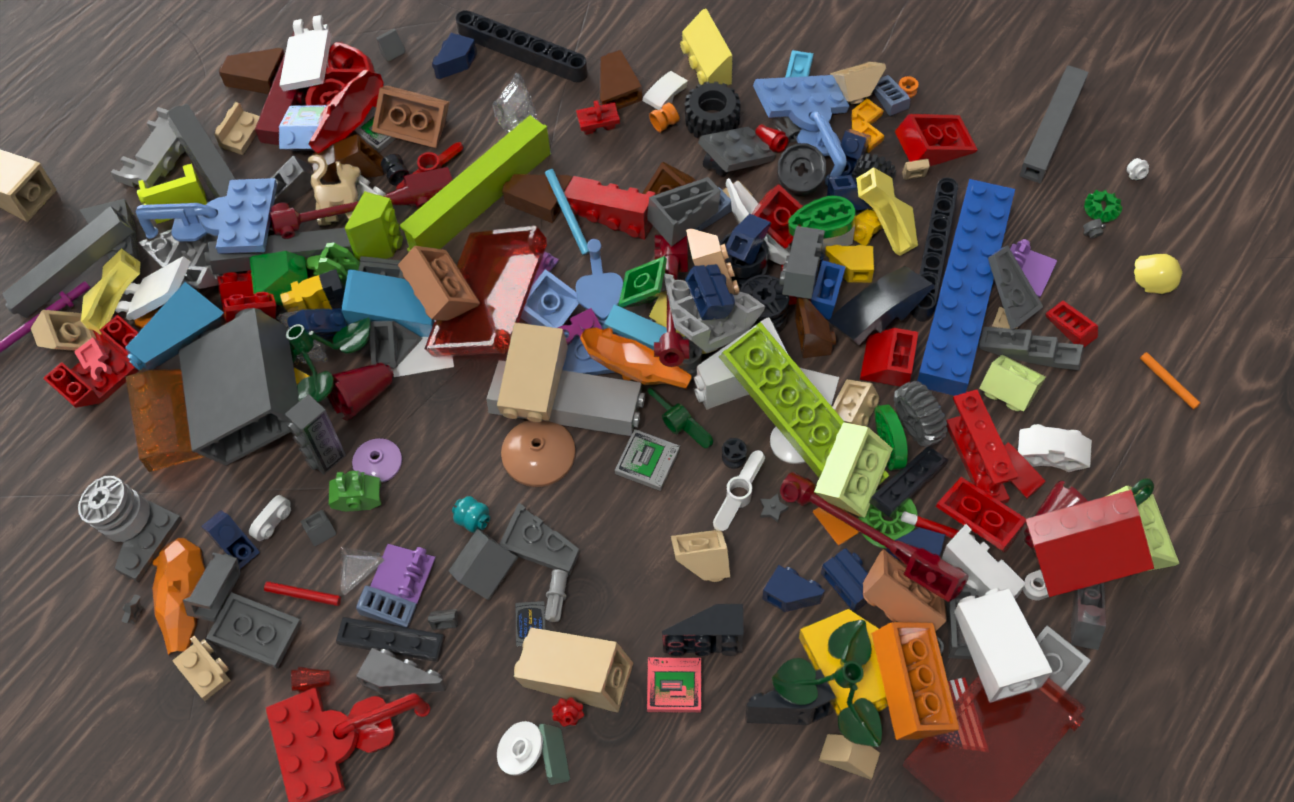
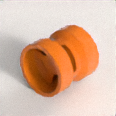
(665, 116)

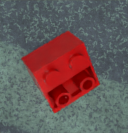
(889, 357)

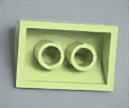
(853, 469)
(1157, 537)

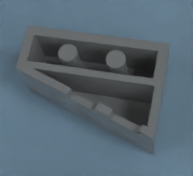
(130, 243)

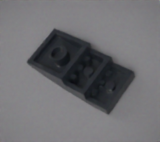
(881, 303)

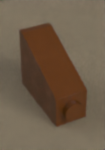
(252, 70)
(618, 81)
(353, 152)
(534, 195)

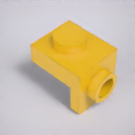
(866, 225)

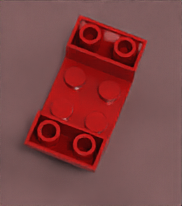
(238, 294)
(79, 386)

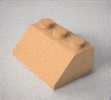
(708, 251)

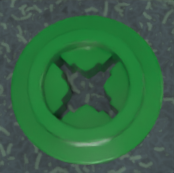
(1094, 208)

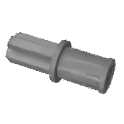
(556, 595)

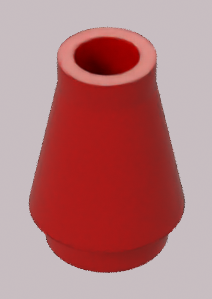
(773, 138)

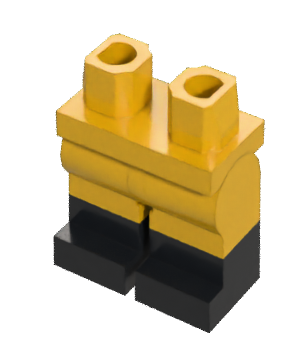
(318, 292)

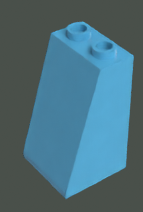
(384, 300)
(173, 328)

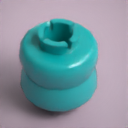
(471, 514)

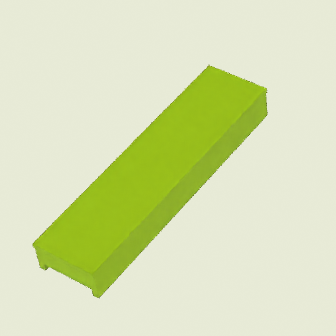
(477, 186)
(785, 396)

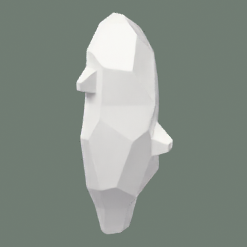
(742, 205)

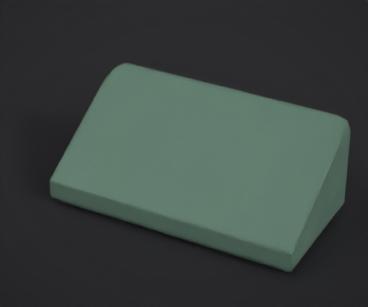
(554, 754)

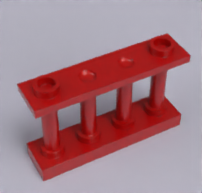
(981, 446)

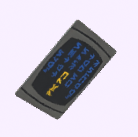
(528, 616)

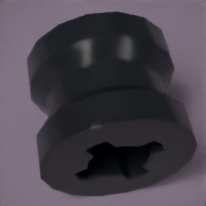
(733, 447)

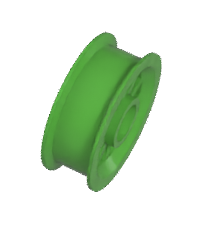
(874, 517)

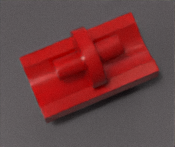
(598, 117)

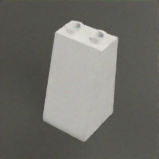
(716, 382)
(1001, 644)

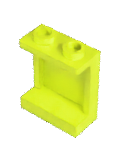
(174, 192)

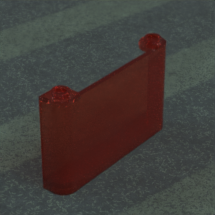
(500, 273)
(995, 743)

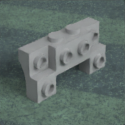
(154, 157)

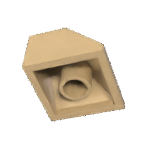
(859, 80)
(60, 330)
(703, 554)

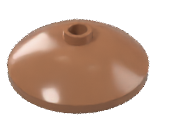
(540, 464)

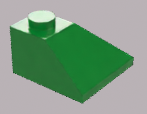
(276, 272)
(643, 283)

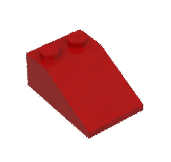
(935, 138)

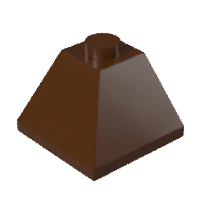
(667, 178)
(812, 330)

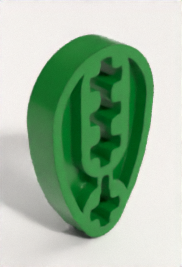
(823, 208)
(892, 432)

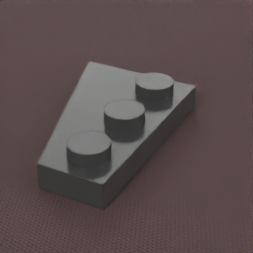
(1013, 287)
(536, 542)
(141, 550)

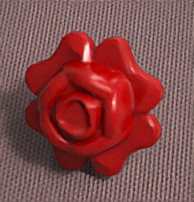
(567, 711)

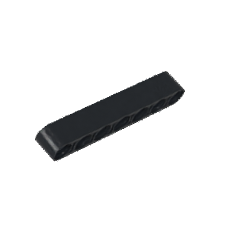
(522, 46)
(940, 219)

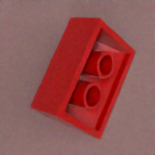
(982, 514)

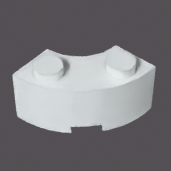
(1055, 448)

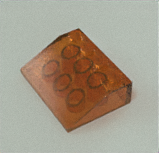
(160, 418)

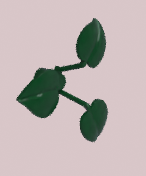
(347, 339)
(797, 683)

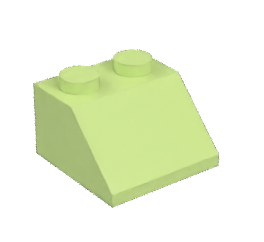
(1011, 383)

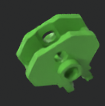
(333, 258)
(354, 491)

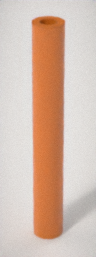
(1164, 375)

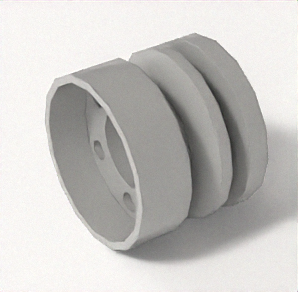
(114, 508)

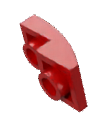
(1029, 479)

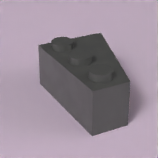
(683, 208)
(803, 263)

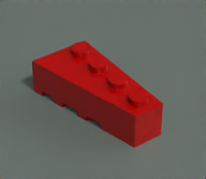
(610, 206)

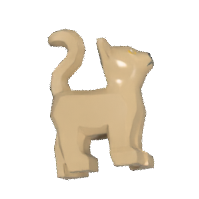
(335, 194)

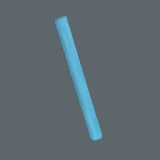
(567, 211)

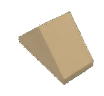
(849, 756)

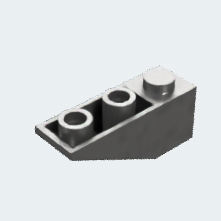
(292, 180)
(1088, 617)
(391, 676)

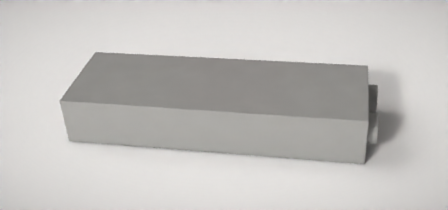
(586, 401)

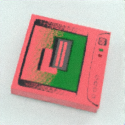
(674, 685)

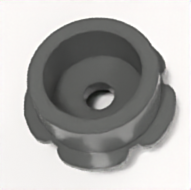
(1094, 228)

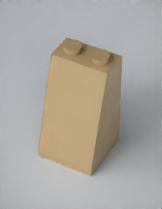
(23, 185)
(532, 372)
(574, 667)

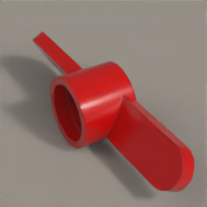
(432, 159)

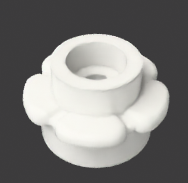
(1137, 169)

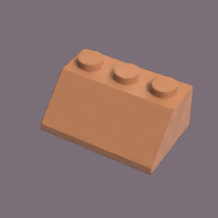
(410, 116)
(437, 283)
(900, 596)

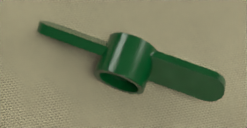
(679, 419)

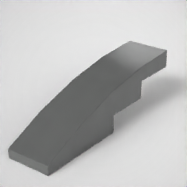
(1025, 347)

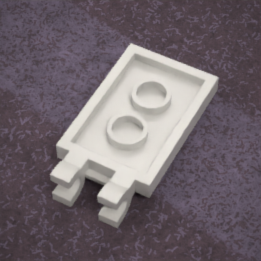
(306, 55)
(154, 289)

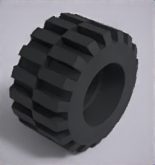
(712, 97)

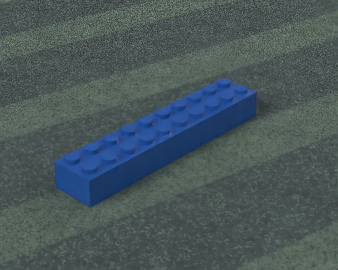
(965, 289)

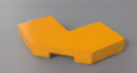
(862, 118)

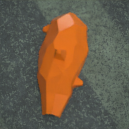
(630, 359)
(176, 577)

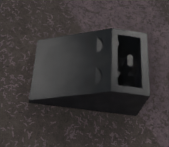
(707, 632)
(776, 710)

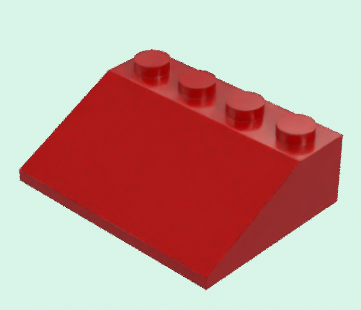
(1090, 543)

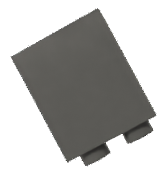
(238, 386)

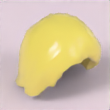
(1158, 273)

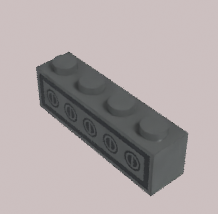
(315, 435)

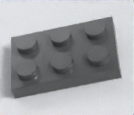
(736, 148)
(254, 630)

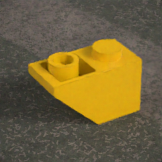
(857, 260)

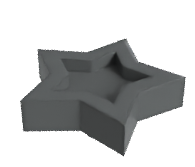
(772, 508)
(132, 610)

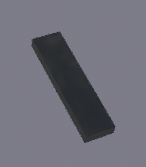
(908, 481)
(392, 638)

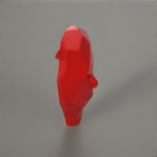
(347, 110)

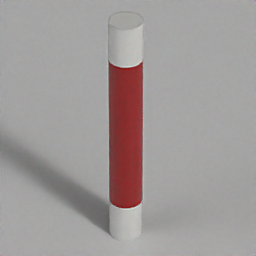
(929, 525)

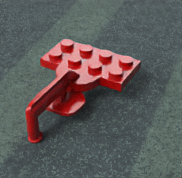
(310, 744)

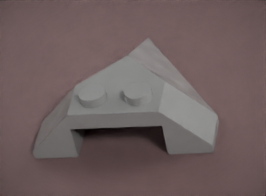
(167, 250)
(715, 332)

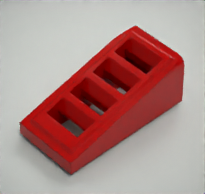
(1082, 335)

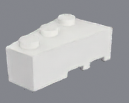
(981, 567)

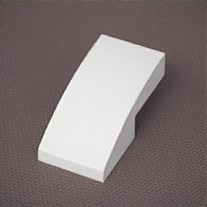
(664, 90)

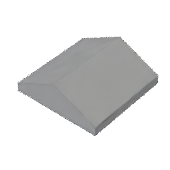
(1063, 658)

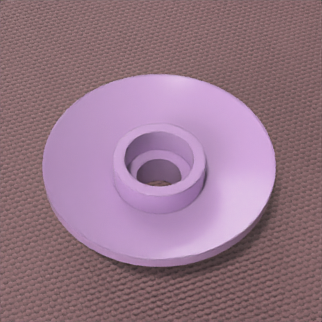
(385, 466)

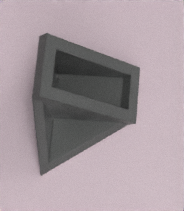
(391, 342)

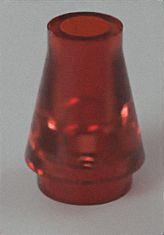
(308, 678)

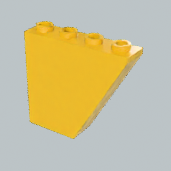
(815, 642)

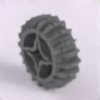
(920, 413)

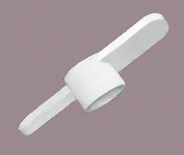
(744, 480)

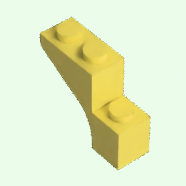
(894, 215)
(104, 297)

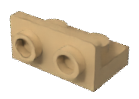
(237, 130)
(856, 402)
(201, 669)

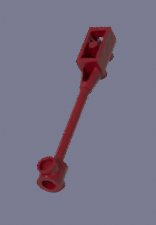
(416, 192)
(672, 347)
(922, 565)

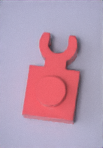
(92, 357)

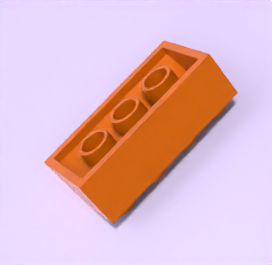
(914, 680)

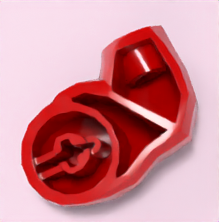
(342, 66)

